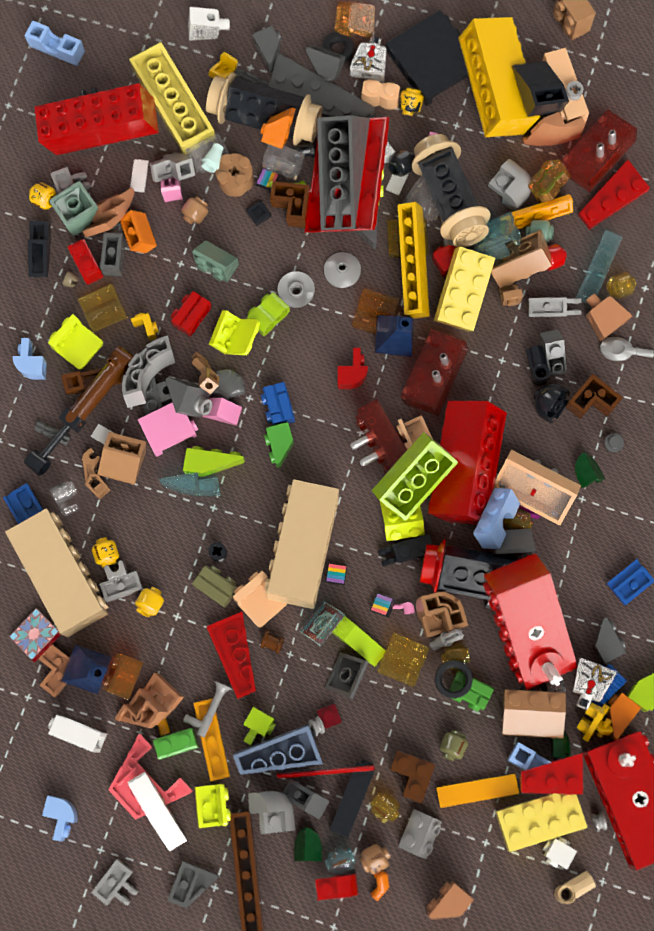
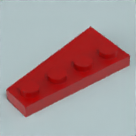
(617, 193)
(233, 651)

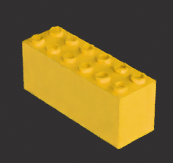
(489, 52)

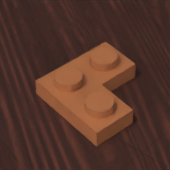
(57, 661)

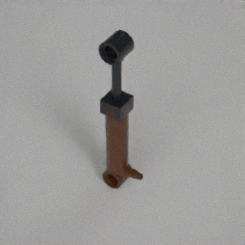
(75, 416)

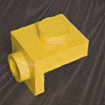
(224, 67)
(144, 319)

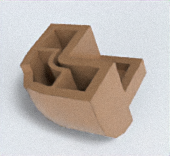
(440, 613)

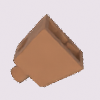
(606, 316)

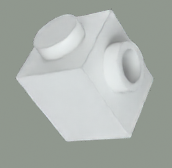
(559, 852)

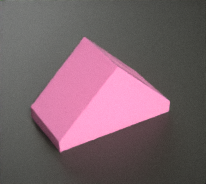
(171, 189)
(224, 411)

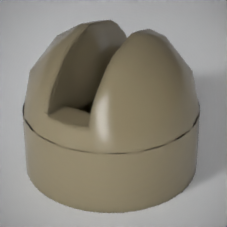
(69, 279)

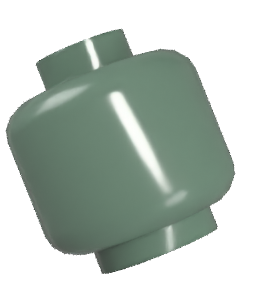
(543, 225)

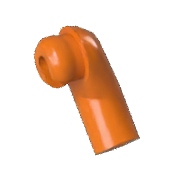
(382, 885)

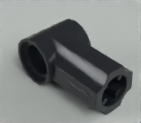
(537, 364)

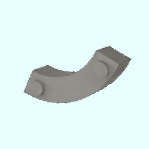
(143, 368)

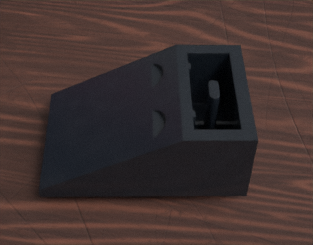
(540, 88)

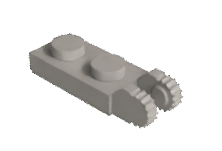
(551, 306)

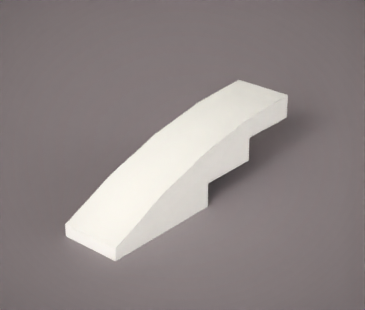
(157, 811)

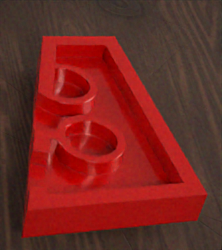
(555, 777)

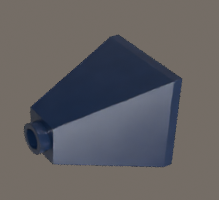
(394, 335)
(86, 669)

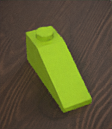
(359, 641)

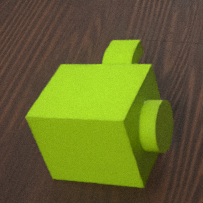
(258, 723)

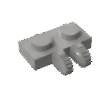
(63, 179)
(113, 882)

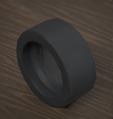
(468, 682)

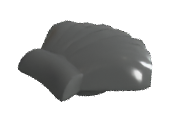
(230, 384)

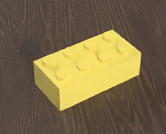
(464, 289)
(540, 820)

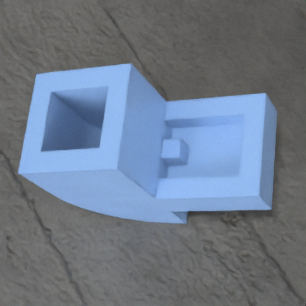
(29, 366)
(63, 811)

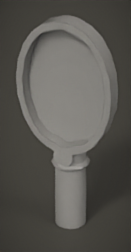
(620, 349)

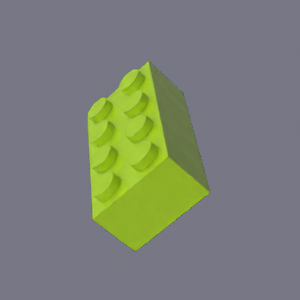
(414, 476)

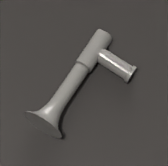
(205, 724)

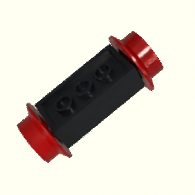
(460, 569)

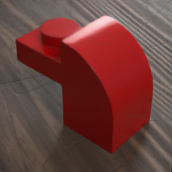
(353, 376)
(337, 887)

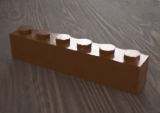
(246, 871)

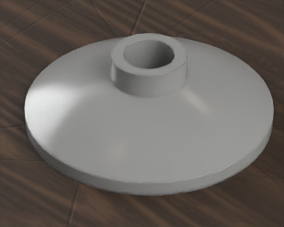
(338, 277)
(293, 281)

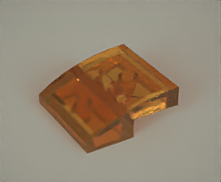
(355, 18)
(373, 305)

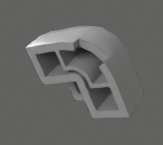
(512, 185)
(274, 811)

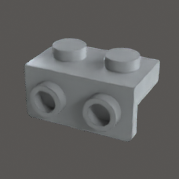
(420, 834)

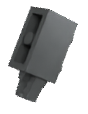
(113, 252)

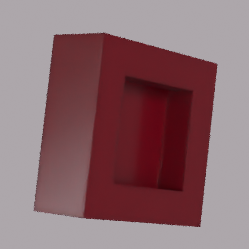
(329, 716)

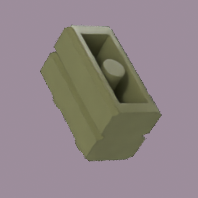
(215, 586)

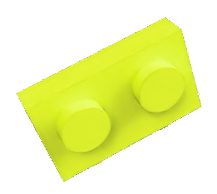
(233, 334)
(75, 342)
(398, 528)
(212, 806)

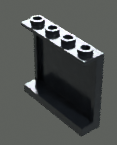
(429, 56)

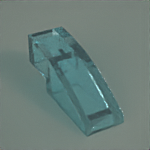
(192, 485)

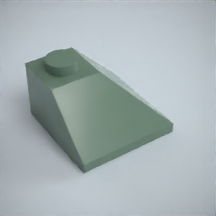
(75, 208)

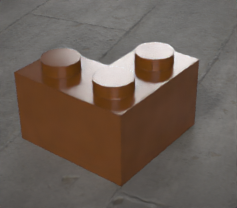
(293, 198)
(596, 394)
(418, 773)

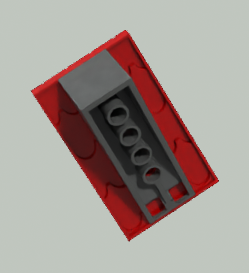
(347, 174)

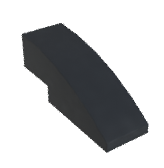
(39, 248)

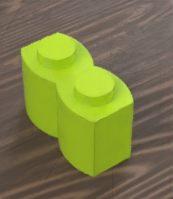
(269, 312)

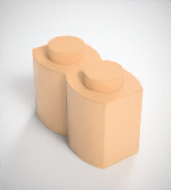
(381, 94)

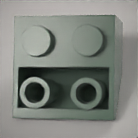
(215, 261)

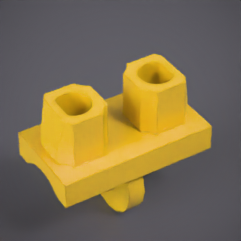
(589, 728)

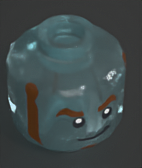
(340, 860)

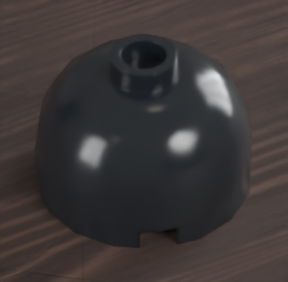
(550, 401)

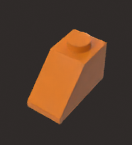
(277, 128)
(621, 713)

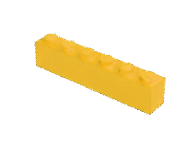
(413, 260)

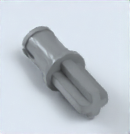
(446, 639)

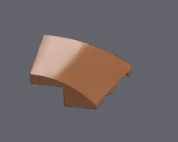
(554, 131)
(110, 212)
(151, 703)

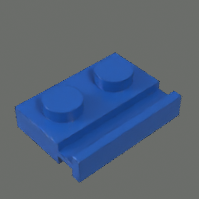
(23, 503)
(630, 582)

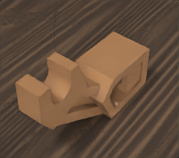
(207, 374)
(90, 474)

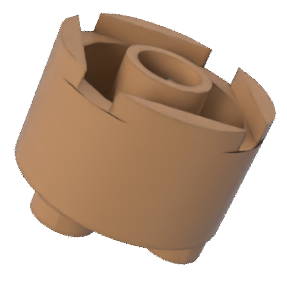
(240, 167)

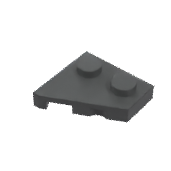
(190, 884)

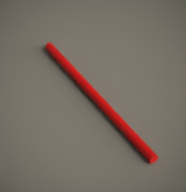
(325, 771)

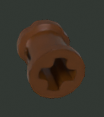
(272, 642)

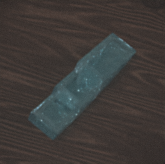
(599, 266)

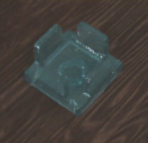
(500, 231)

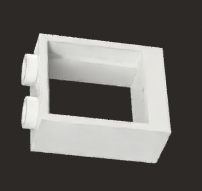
(77, 733)

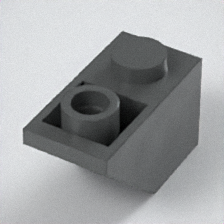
(554, 351)
(607, 643)

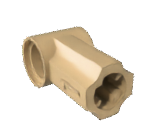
(576, 887)

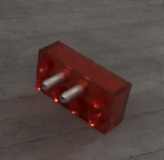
(599, 150)
(434, 372)
(379, 435)

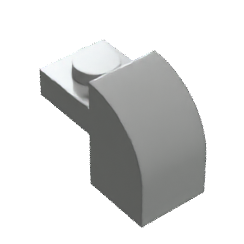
(172, 165)

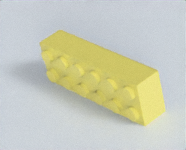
(172, 97)

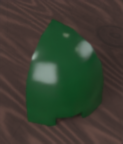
(587, 470)
(561, 747)
(308, 846)

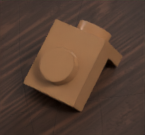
(510, 295)

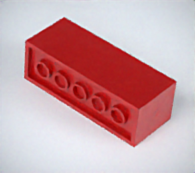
(96, 119)
(474, 439)

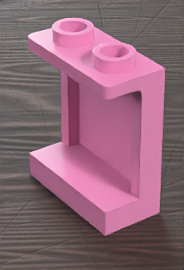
(166, 428)

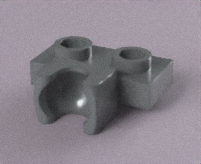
(156, 396)

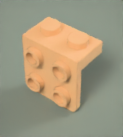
(412, 430)
(255, 601)

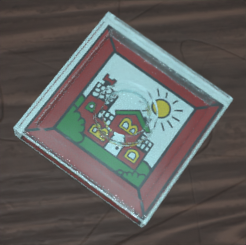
(322, 623)

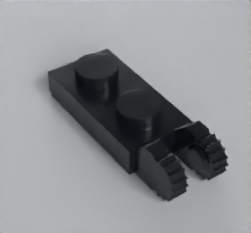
(406, 550)

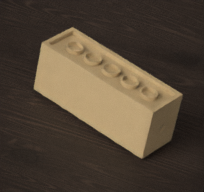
(302, 544)
(57, 572)

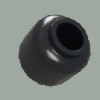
(401, 163)

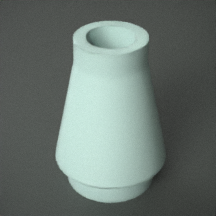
(212, 159)

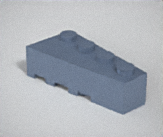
(280, 752)

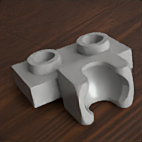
(120, 583)

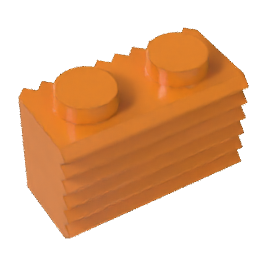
(138, 232)

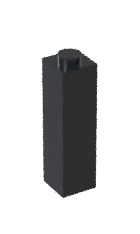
(352, 800)

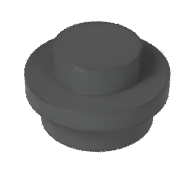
(614, 442)

